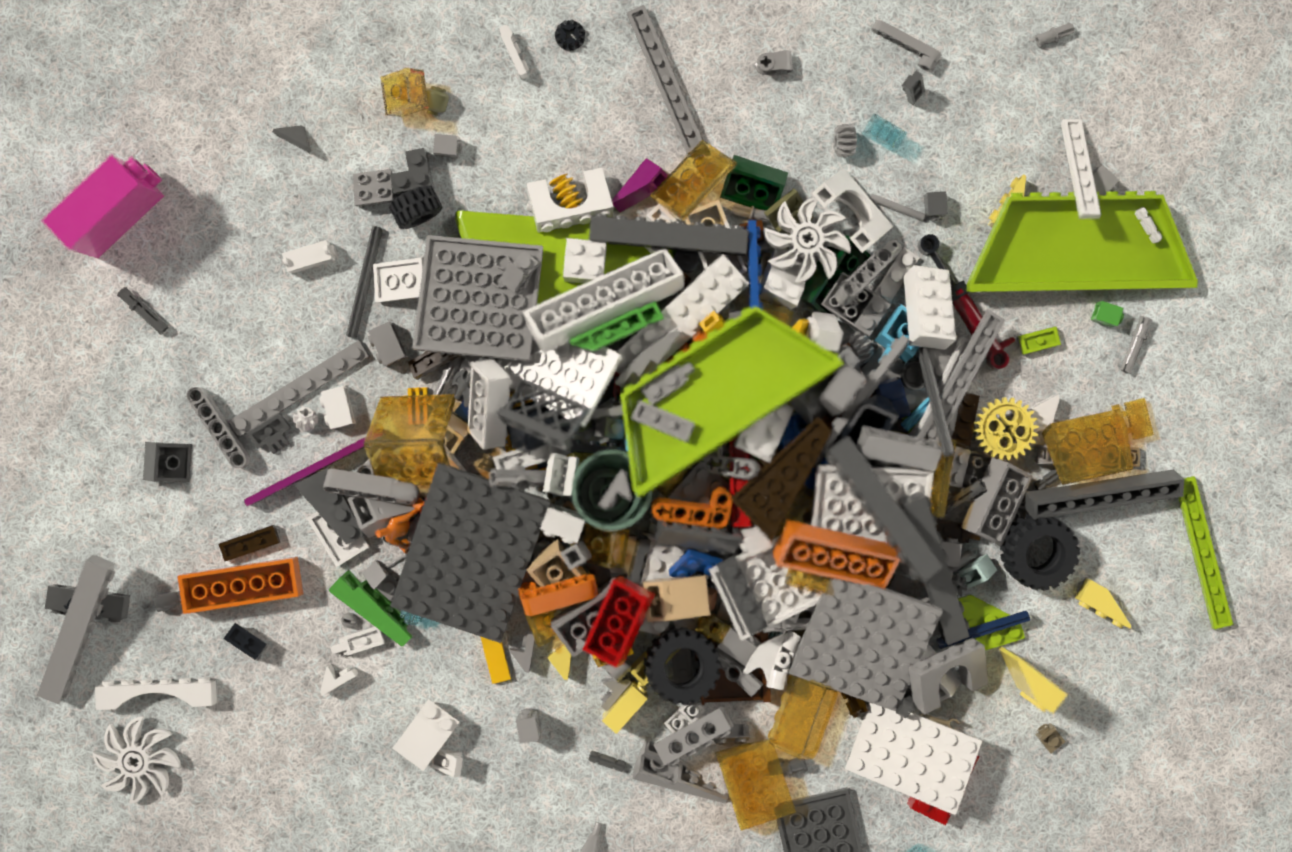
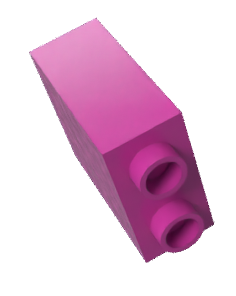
(105, 206)

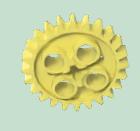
(1020, 417)

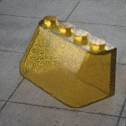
(802, 717)

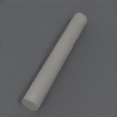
(897, 207)

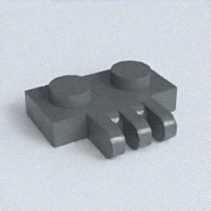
(270, 433)

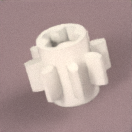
(305, 419)

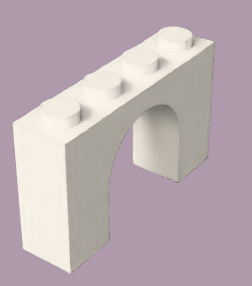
(844, 189)
(551, 216)

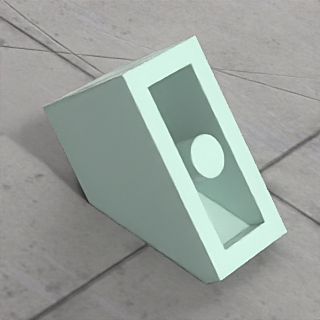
(977, 571)

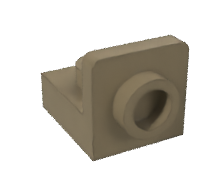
(1049, 737)

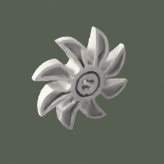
(815, 244)
(144, 768)

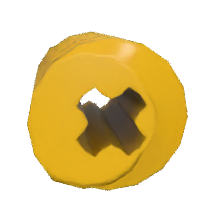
(565, 190)

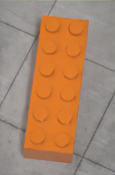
(835, 554)
(240, 585)

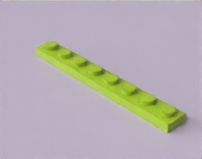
(1204, 555)

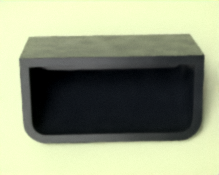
(874, 413)
(526, 442)

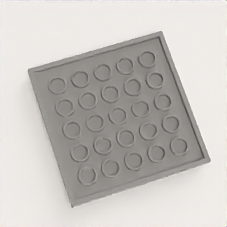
(467, 307)
(865, 641)

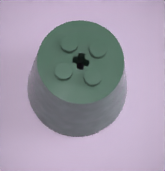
(592, 478)

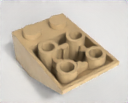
(678, 598)

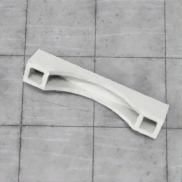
(195, 693)

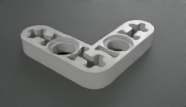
(718, 456)

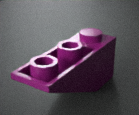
(639, 185)

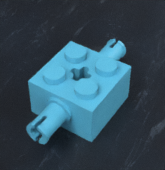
(894, 328)

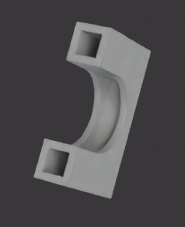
(927, 674)

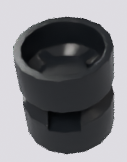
(686, 260)

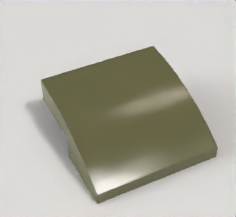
(793, 202)

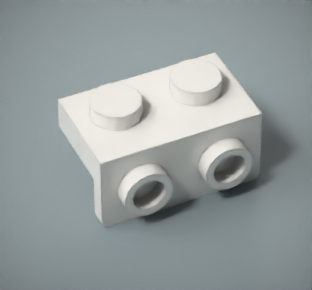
(560, 474)

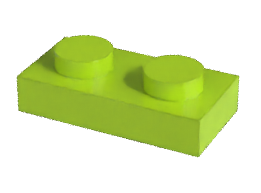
(1039, 340)

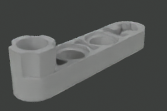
(928, 54)

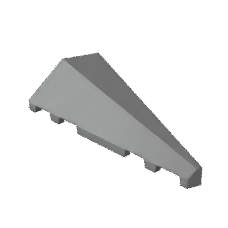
(678, 777)

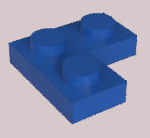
(692, 562)

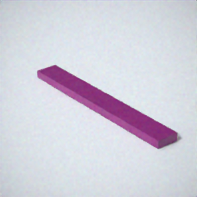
(292, 479)

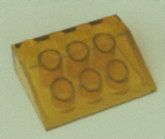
(692, 180)
(1089, 446)
(755, 783)

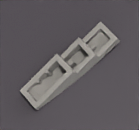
(653, 352)

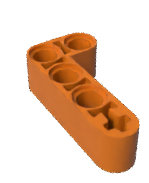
(691, 508)
(557, 594)

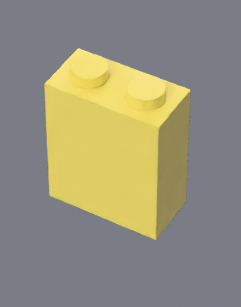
(625, 706)

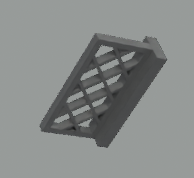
(540, 430)

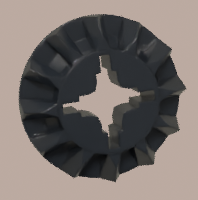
(570, 44)

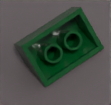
(753, 184)

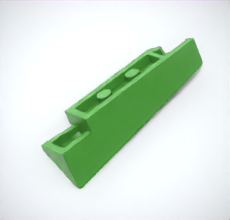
(618, 328)
(371, 606)

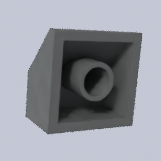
(167, 462)

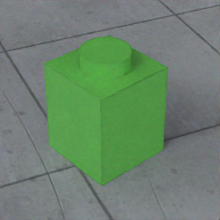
(1107, 314)

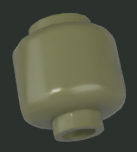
(437, 100)

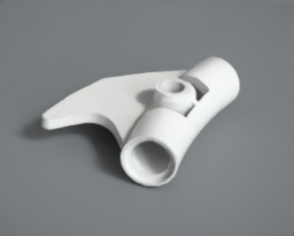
(775, 658)

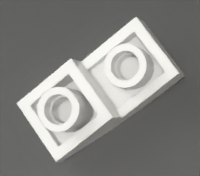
(684, 716)

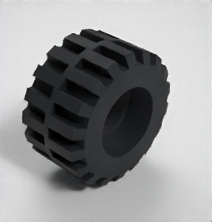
(415, 207)

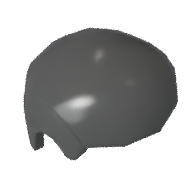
(912, 376)

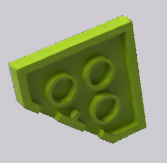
(980, 612)

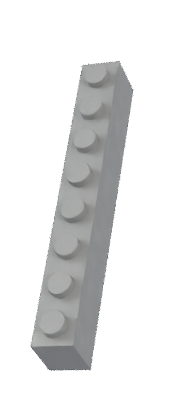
(76, 629)

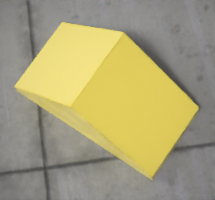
(561, 661)

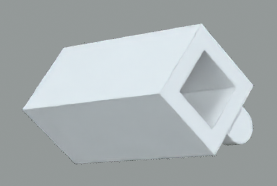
(309, 256)

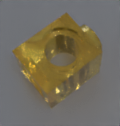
(719, 631)

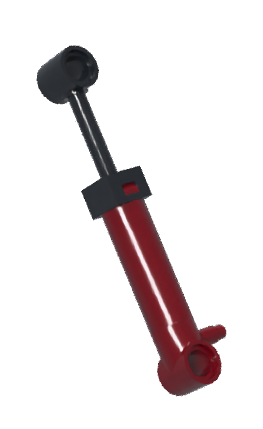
(965, 305)

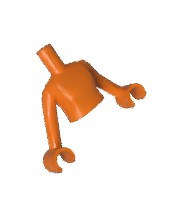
(399, 527)

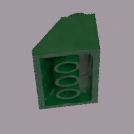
(819, 285)

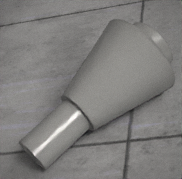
(593, 840)

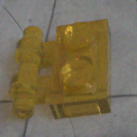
(1137, 417)

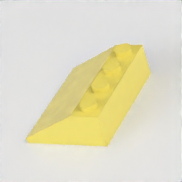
(1032, 684)

